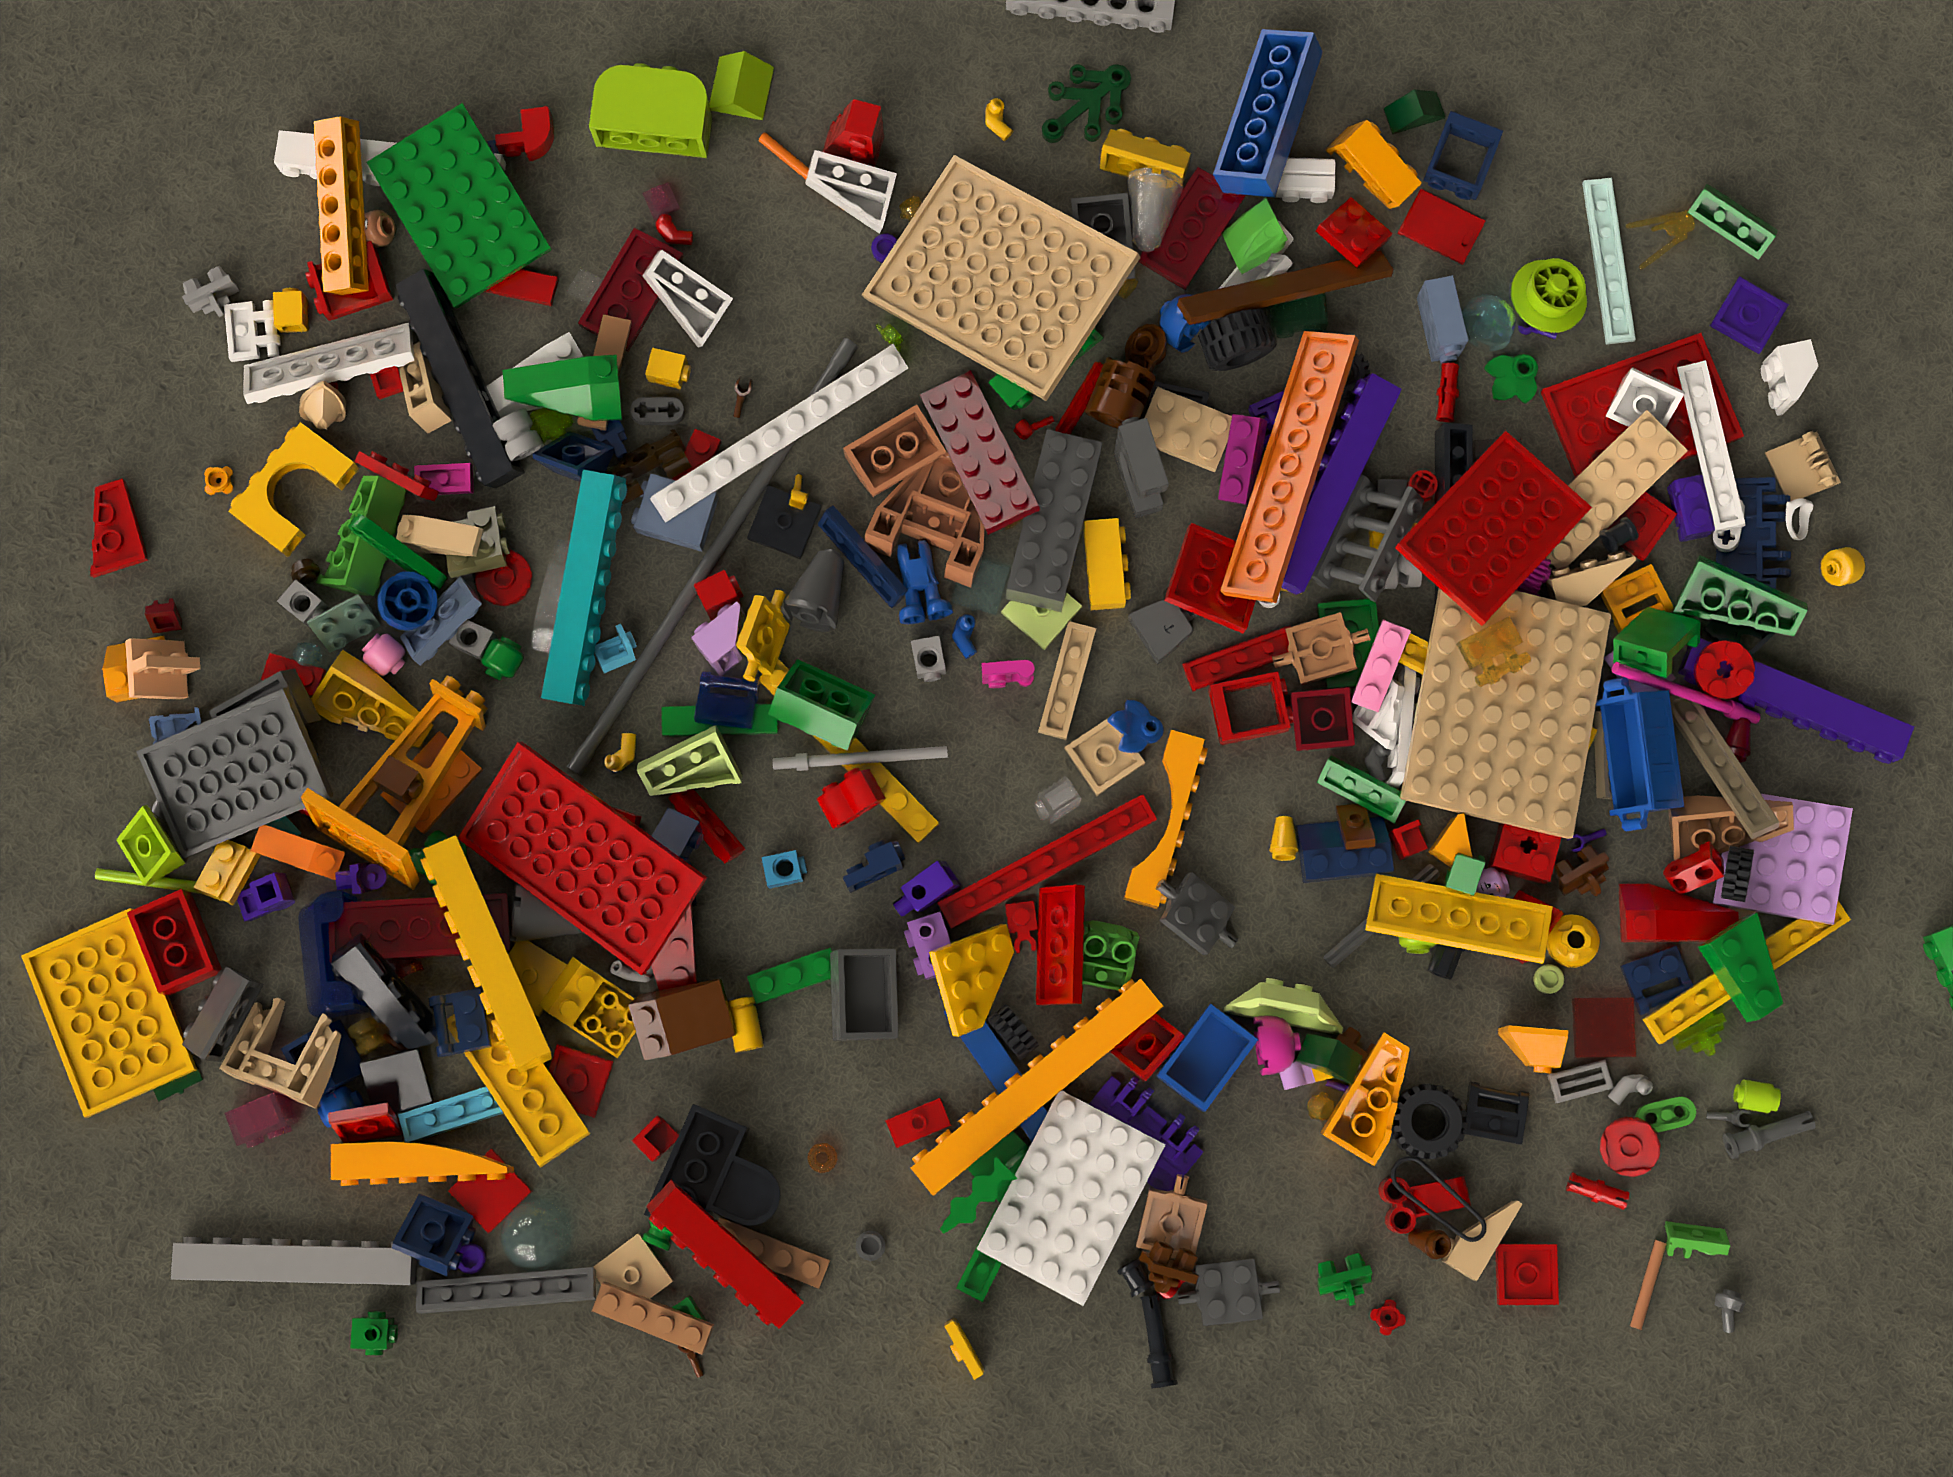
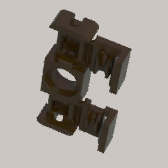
(667, 450)

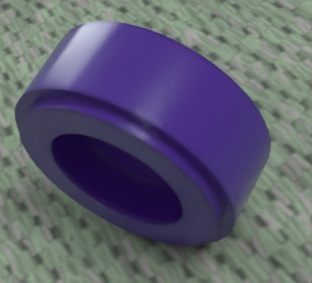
(882, 246)
(473, 1258)

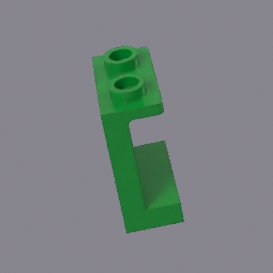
(1654, 639)

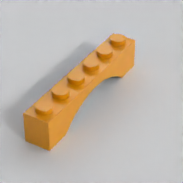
(1180, 761)

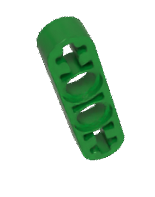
(396, 550)

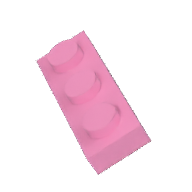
(1380, 665)

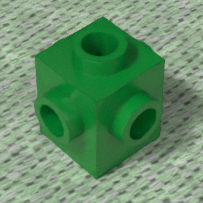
(363, 1333)

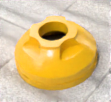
(1561, 950)

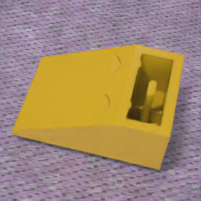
(591, 1007)

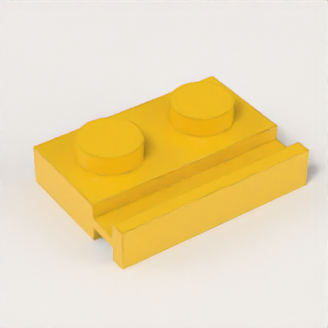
(226, 871)

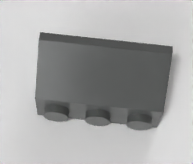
(221, 1014)

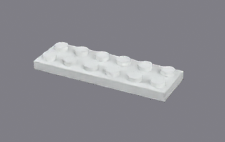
(328, 363)

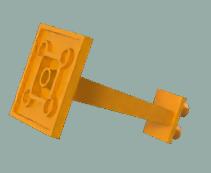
(362, 839)

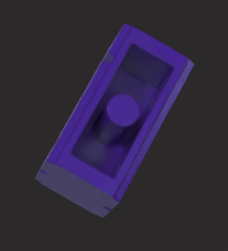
(1692, 507)

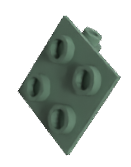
(344, 623)

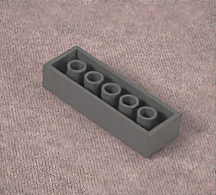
(1053, 533)

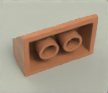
(894, 451)

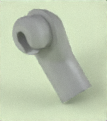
(624, 971)
(1630, 1084)

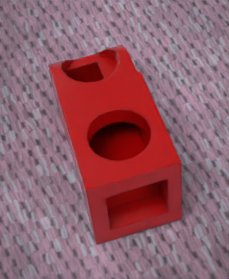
(1695, 869)

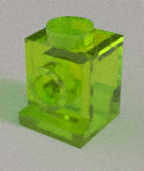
(550, 423)

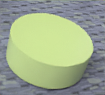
(1548, 979)

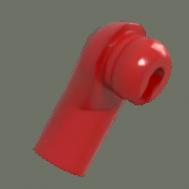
(670, 233)

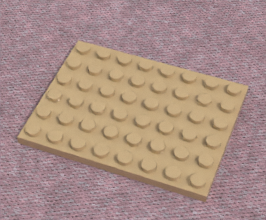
(1001, 277)
(1513, 745)

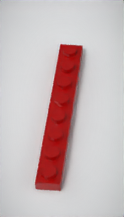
(1047, 861)

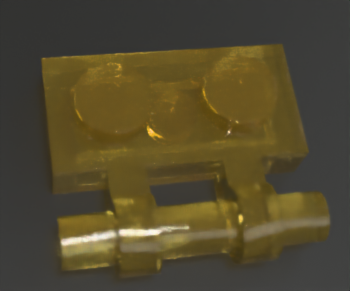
(1489, 643)

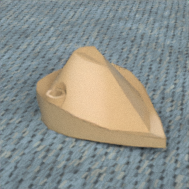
(322, 405)

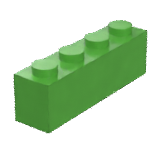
(355, 563)

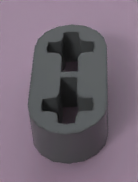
(657, 417)

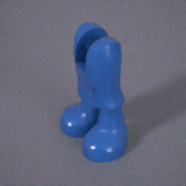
(920, 576)

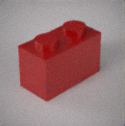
(717, 592)

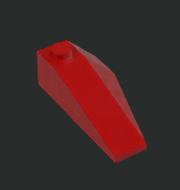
(1666, 916)

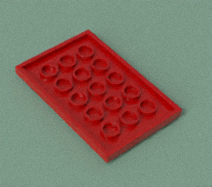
(1580, 402)
(1493, 528)

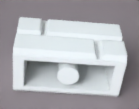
(1307, 179)

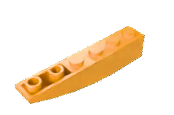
(407, 1162)

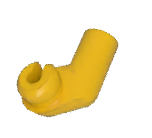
(994, 119)
(624, 756)

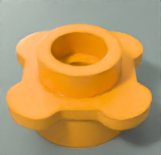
(212, 474)

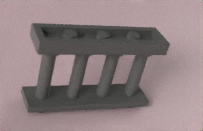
(1350, 521)

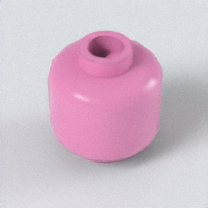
(384, 654)

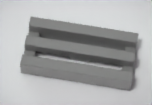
(1555, 1087)

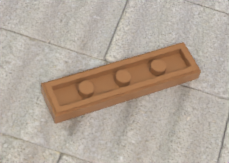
(610, 341)

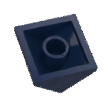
(573, 454)

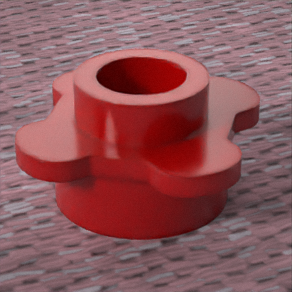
(1396, 1319)

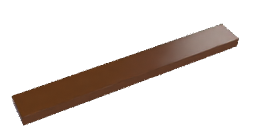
(1282, 288)

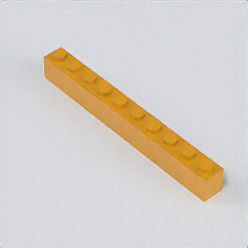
(1036, 1087)

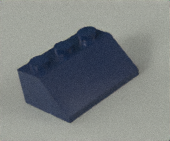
(1326, 858)

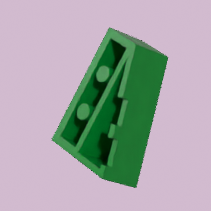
(1744, 967)

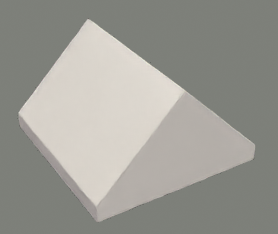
(1642, 393)

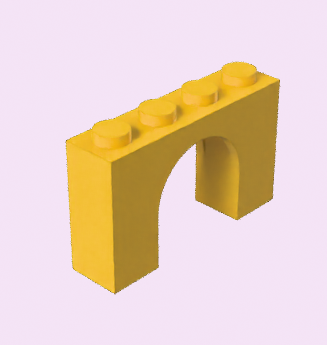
(300, 451)

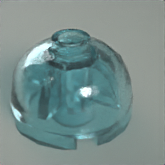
(1489, 321)

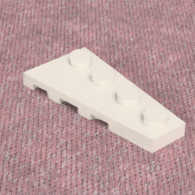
(1398, 756)

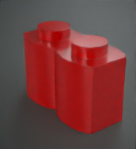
(851, 797)

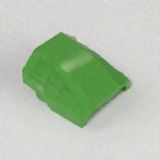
(1254, 236)
(1108, 954)

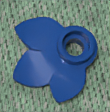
(1133, 724)

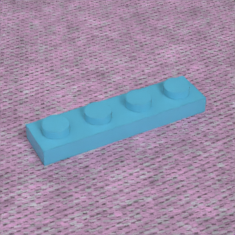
(448, 1114)

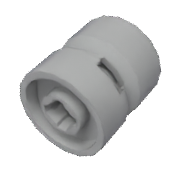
(516, 431)
(1403, 573)

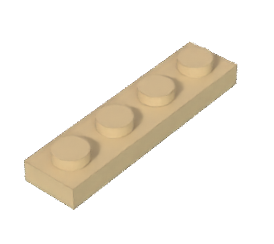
(1067, 680)

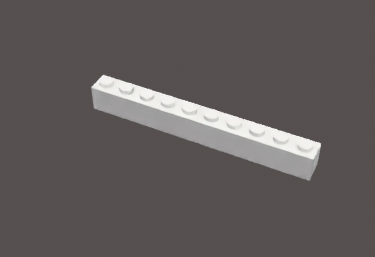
(778, 433)

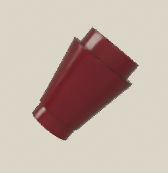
(1740, 739)

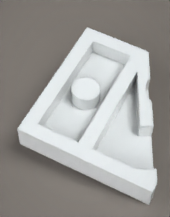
(1385, 723)

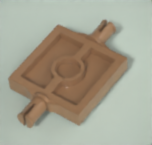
(1321, 648)
(1172, 1218)

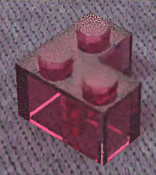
(267, 1116)

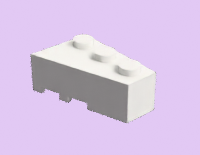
(853, 187)
(687, 296)

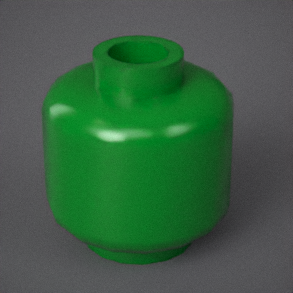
(502, 658)

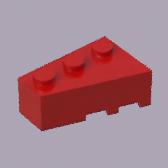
(857, 133)

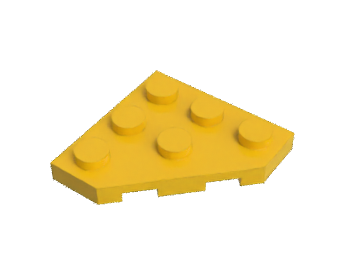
(971, 976)

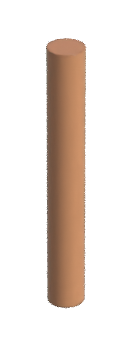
(1648, 1285)

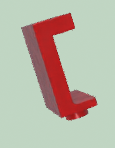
(337, 305)

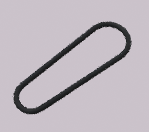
(1443, 1183)

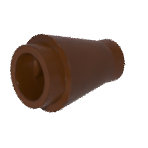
(1431, 1242)

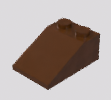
(681, 1018)

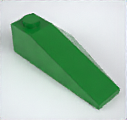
(570, 386)

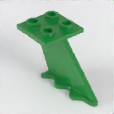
(992, 1179)

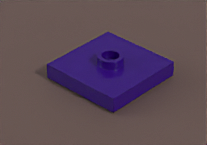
(1749, 315)

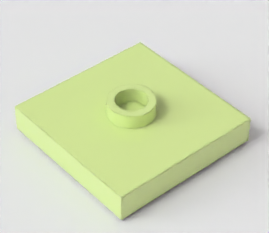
(1041, 623)

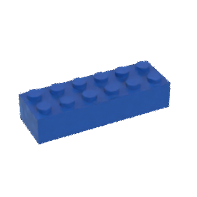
(1268, 113)

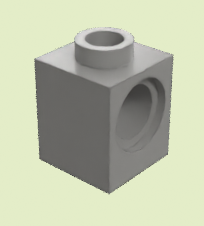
(295, 595)
(928, 646)
(476, 649)

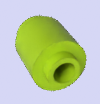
(1757, 1096)

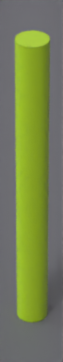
(132, 878)

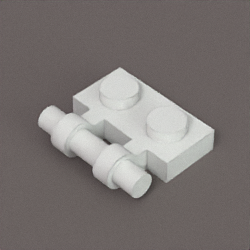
(242, 331)

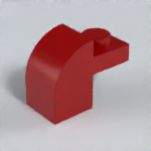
(534, 139)

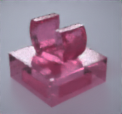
(661, 200)

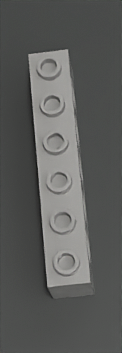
(1102, 12)

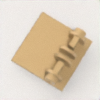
(1802, 466)

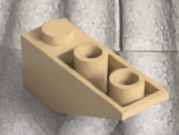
(1586, 582)

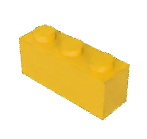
(1106, 564)

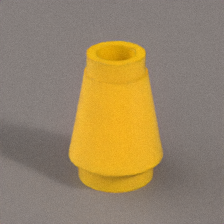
(1284, 840)

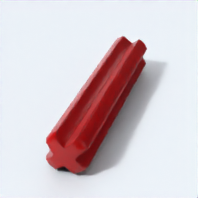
(1079, 401)

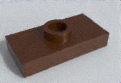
(1355, 826)

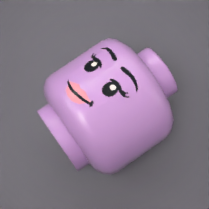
(1493, 883)

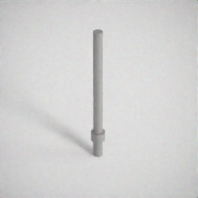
(803, 761)

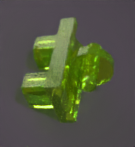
(1701, 1033)

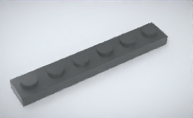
(506, 1290)

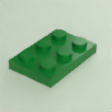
(1357, 616)

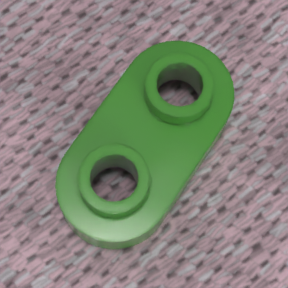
(1664, 1113)

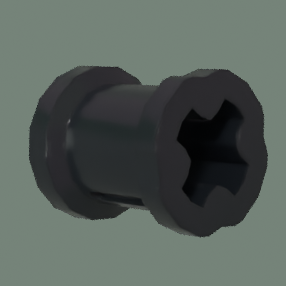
(1618, 535)
(1135, 1277)

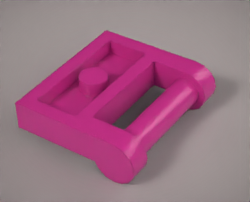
(999, 673)

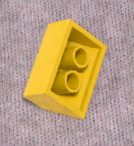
(1126, 152)

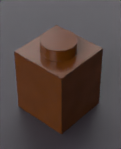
(399, 780)

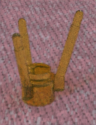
(1675, 224)

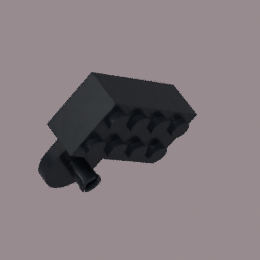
(712, 1173)

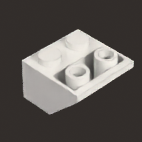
(1788, 373)

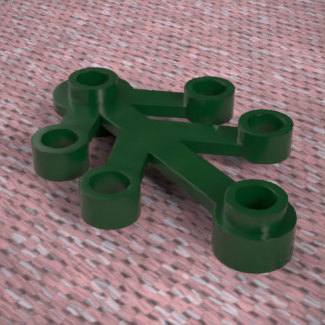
(1089, 99)

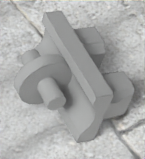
(210, 296)

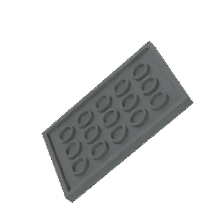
(234, 772)

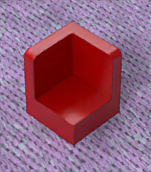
(1408, 840)
(656, 1138)

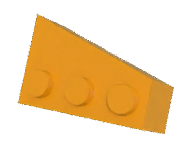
(1376, 163)

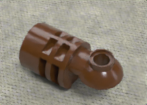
(1126, 385)

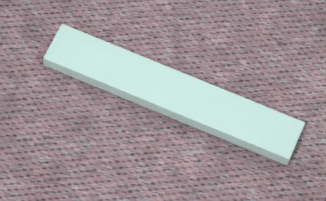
(1608, 261)

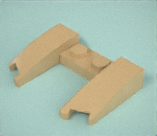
(250, 1060)

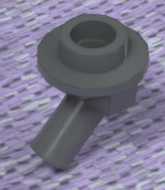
(1729, 1302)

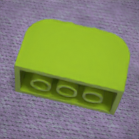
(651, 111)

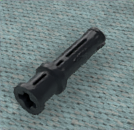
(1159, 1356)

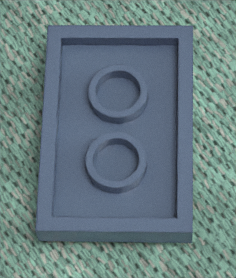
(452, 609)

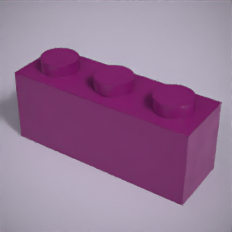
(1242, 458)

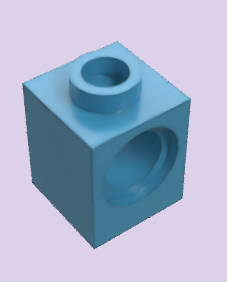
(771, 864)

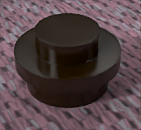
(305, 571)

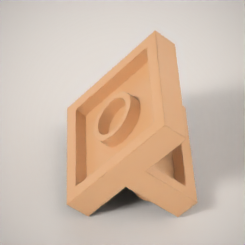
(158, 668)

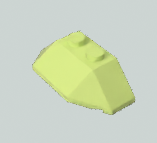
(1295, 1005)

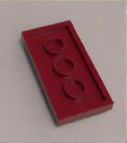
(1193, 229)
(624, 289)

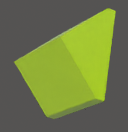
(741, 85)
(149, 847)

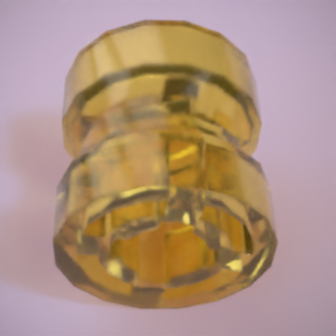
(366, 1036)

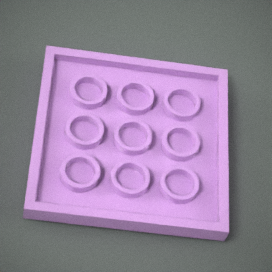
(1800, 869)

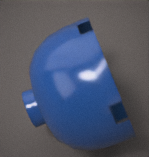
(1175, 325)
(407, 601)

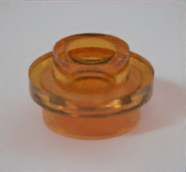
(832, 1157)

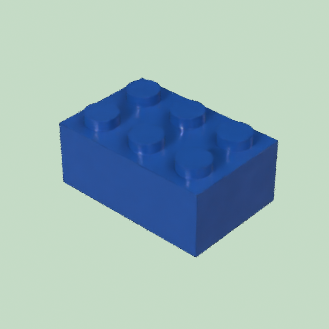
(1206, 1058)

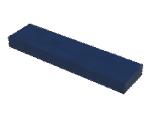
(862, 556)

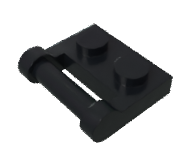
(1495, 1123)

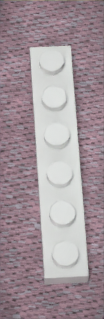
(1711, 446)

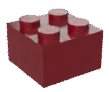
(1322, 719)

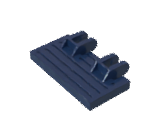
(1757, 533)

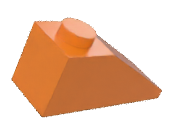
(298, 851)

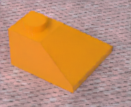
(116, 673)
(1536, 1046)

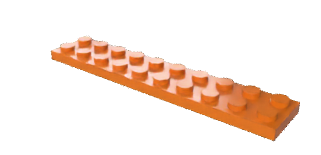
(1289, 466)

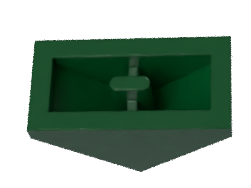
(1414, 110)
(1329, 1057)

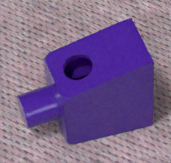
(938, 883)

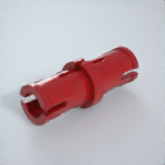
(1447, 392)
(1598, 1191)

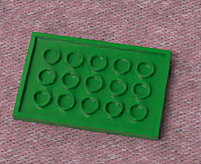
(459, 205)

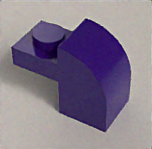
(265, 896)

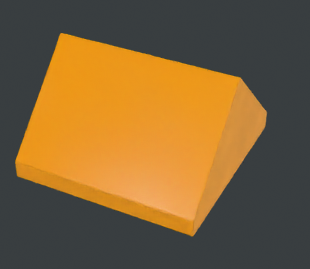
(1451, 841)

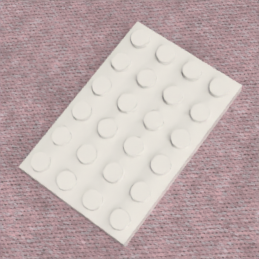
(1071, 1197)

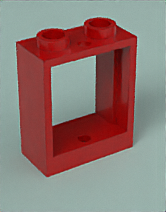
(1221, 716)

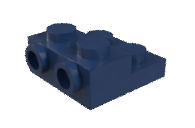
(882, 861)
(435, 1234)

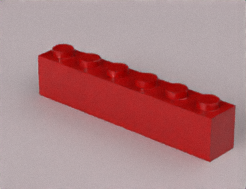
(724, 1254)

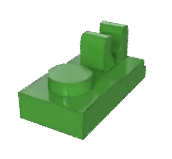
(1700, 1238)

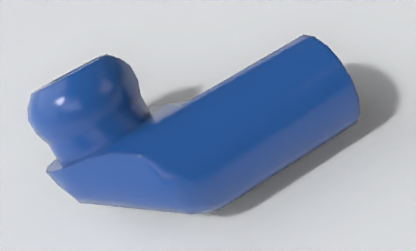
(962, 634)

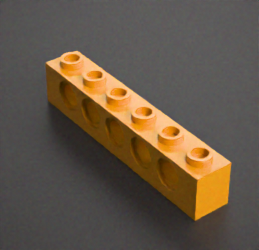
(341, 206)

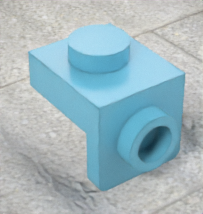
(616, 651)

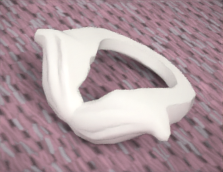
(1805, 510)

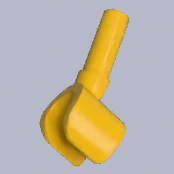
(798, 498)

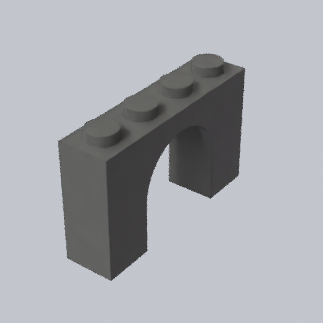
(1140, 467)

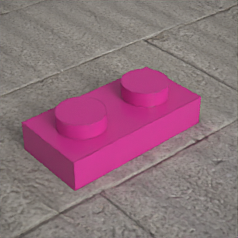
(448, 477)

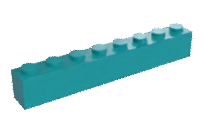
(584, 587)

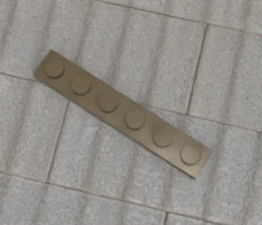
(1723, 767)

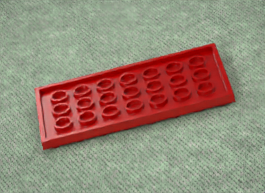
(582, 858)

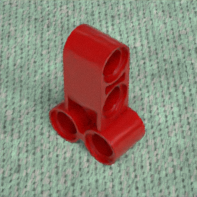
(1430, 1194)

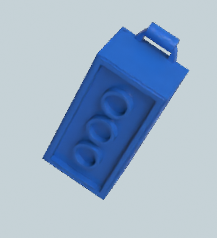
(1640, 752)

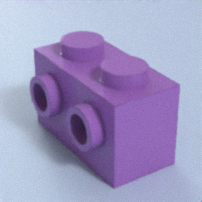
(926, 935)

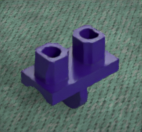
(361, 878)

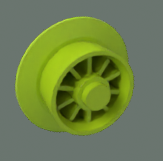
(1549, 295)

